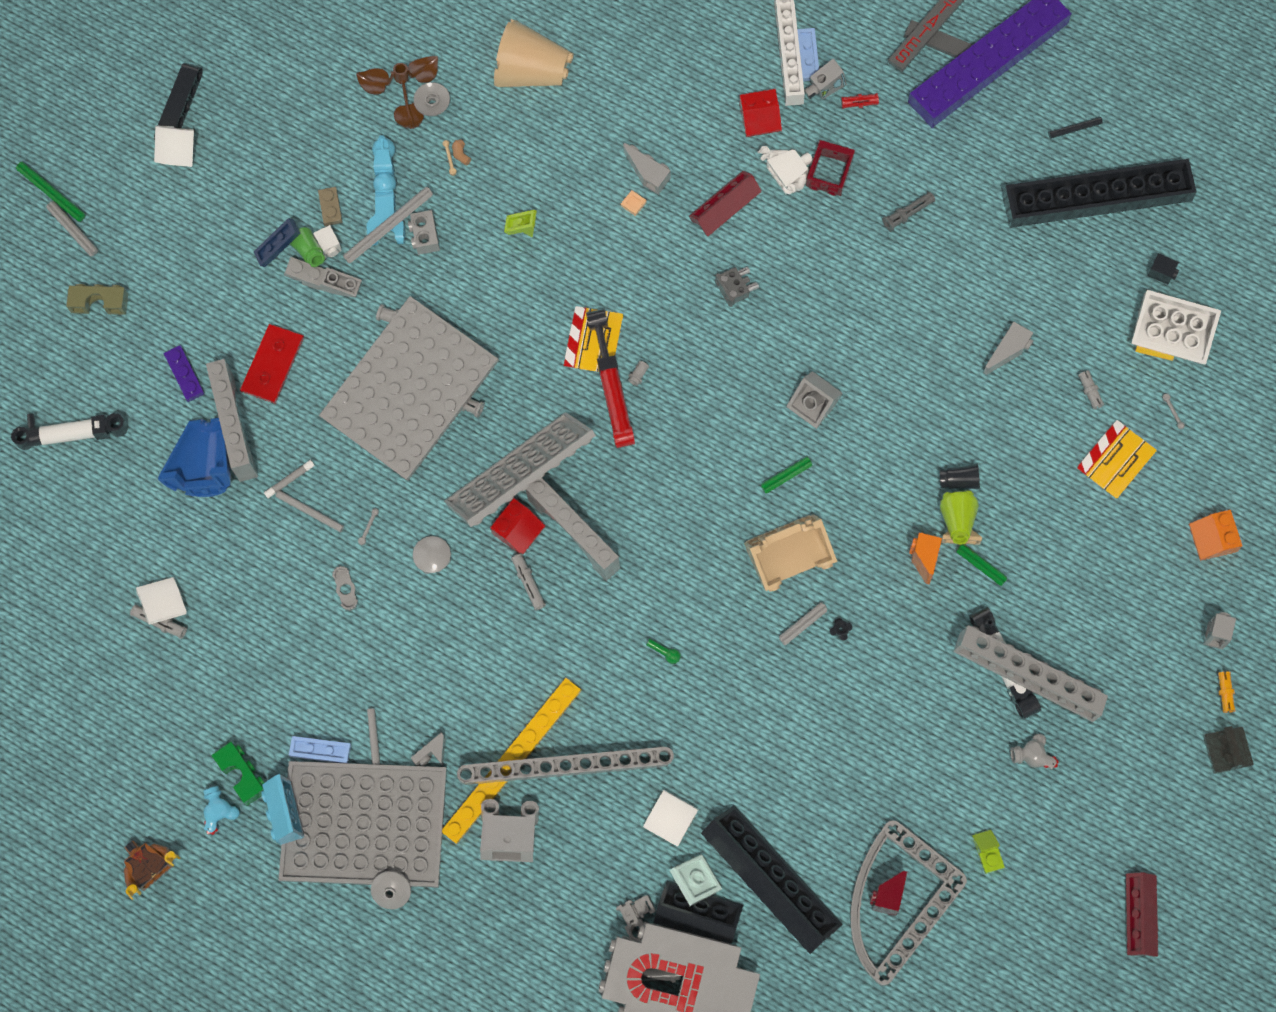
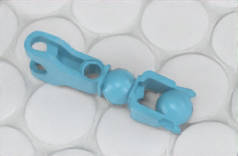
(384, 187)

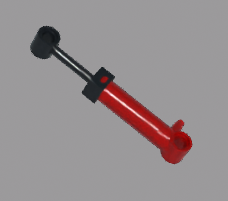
(611, 383)

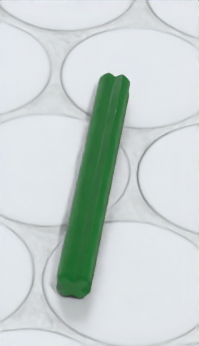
(50, 191)

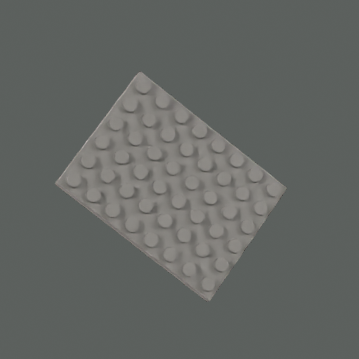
(409, 388)
(365, 823)

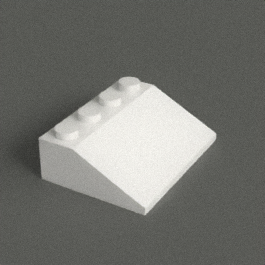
(1175, 327)

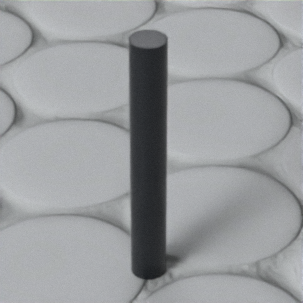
(1076, 127)

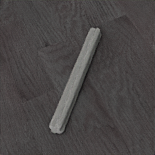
(387, 225)

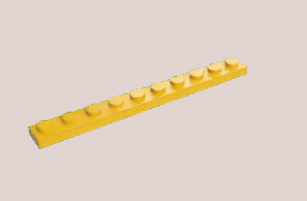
(519, 750)

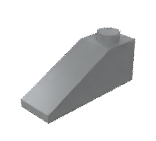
(1011, 346)

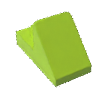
(520, 223)
(988, 851)

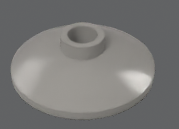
(431, 92)
(393, 882)

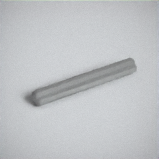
(73, 230)

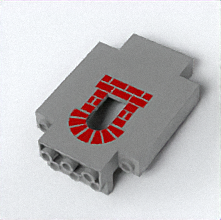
(707, 966)

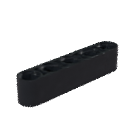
(181, 96)

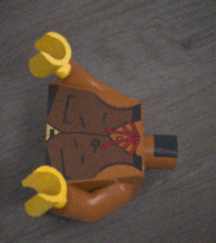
(146, 865)

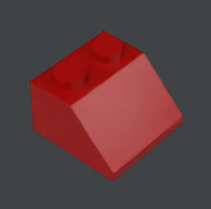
(760, 112)
(517, 527)

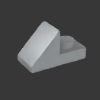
(435, 747)

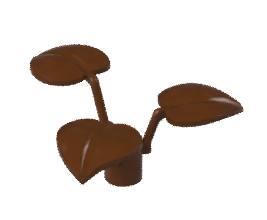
(375, 79)

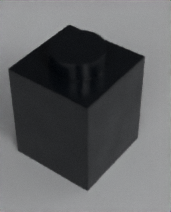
(1164, 269)

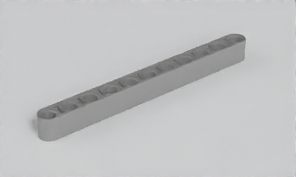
(555, 762)

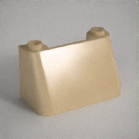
(790, 551)

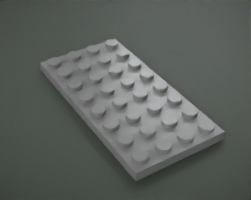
(519, 469)

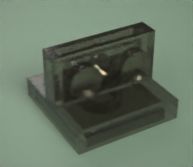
(1228, 750)

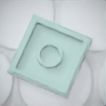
(695, 879)

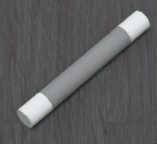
(288, 479)

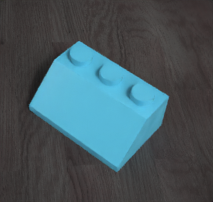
(282, 810)

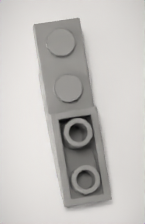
(322, 279)

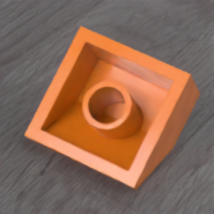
(1215, 535)
(925, 554)

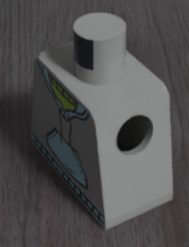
(826, 80)

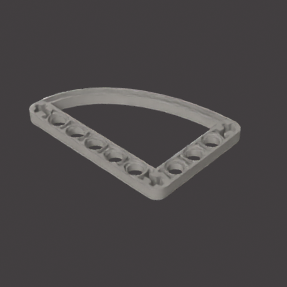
(923, 916)

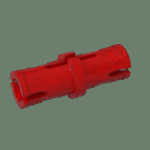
(847, 102)

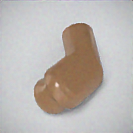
(457, 147)

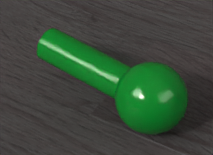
(672, 655)

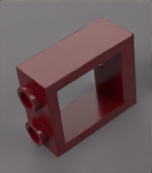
(835, 152)

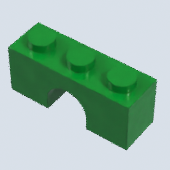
(231, 758)

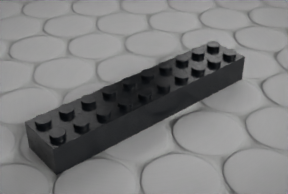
(1099, 193)

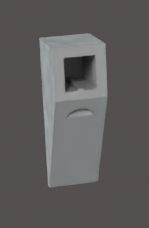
(651, 173)

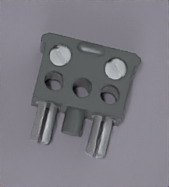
(734, 286)

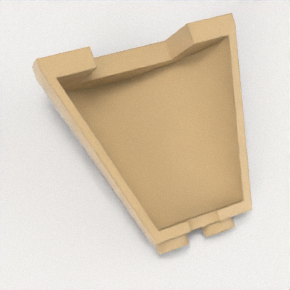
(529, 59)

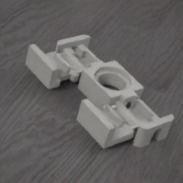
(634, 912)

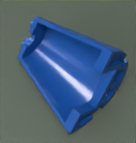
(198, 461)

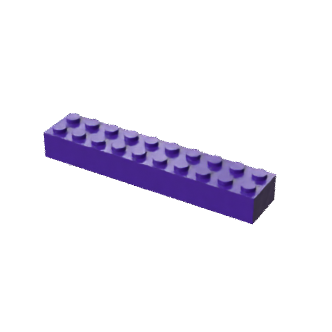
(988, 59)

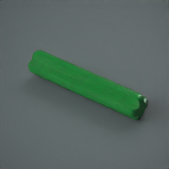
(786, 475)
(981, 564)

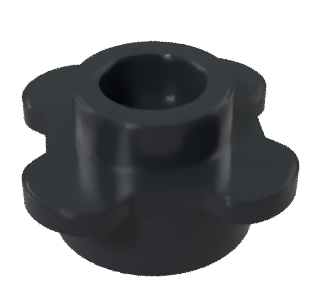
(839, 623)

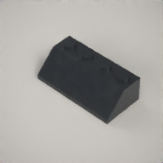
(708, 918)

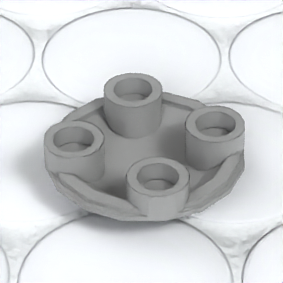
(431, 554)

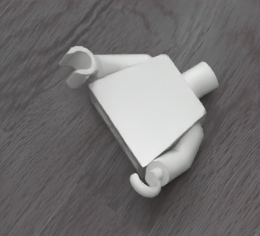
(787, 168)

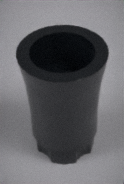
(960, 477)

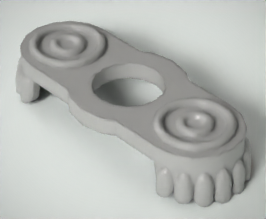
(342, 577)

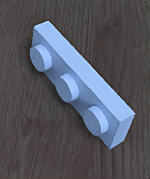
(808, 52)
(319, 750)

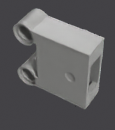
(508, 836)

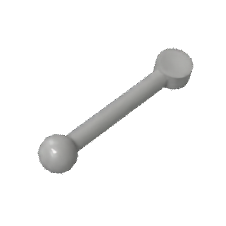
(1166, 398)
(361, 540)

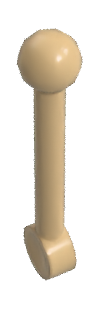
(452, 171)

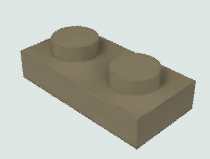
(330, 206)

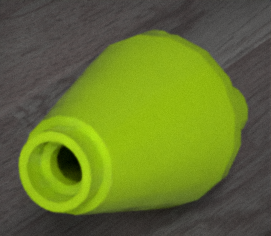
(959, 514)

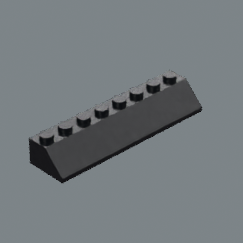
(771, 879)

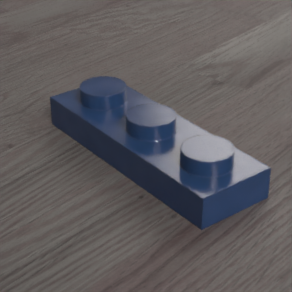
(276, 242)

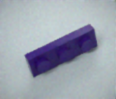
(184, 373)

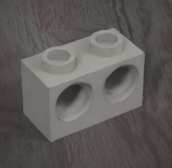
(427, 231)
(1219, 630)

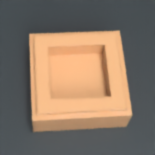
(633, 203)

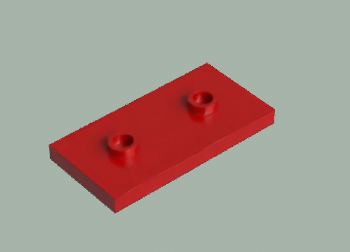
(272, 363)

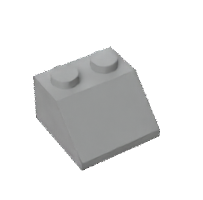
(814, 399)

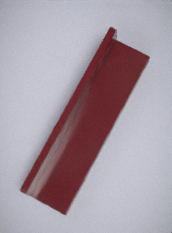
(726, 202)
(1142, 914)

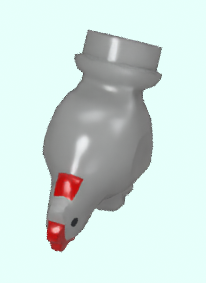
(1034, 754)

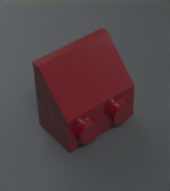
(889, 895)

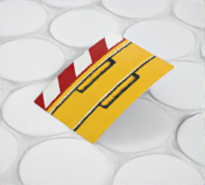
(583, 344)
(1116, 459)

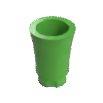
(308, 247)

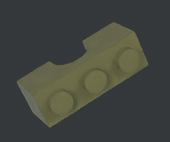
(81, 298)

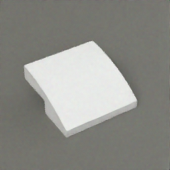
(173, 146)
(161, 600)
(670, 818)

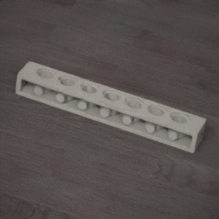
(1055, 691)

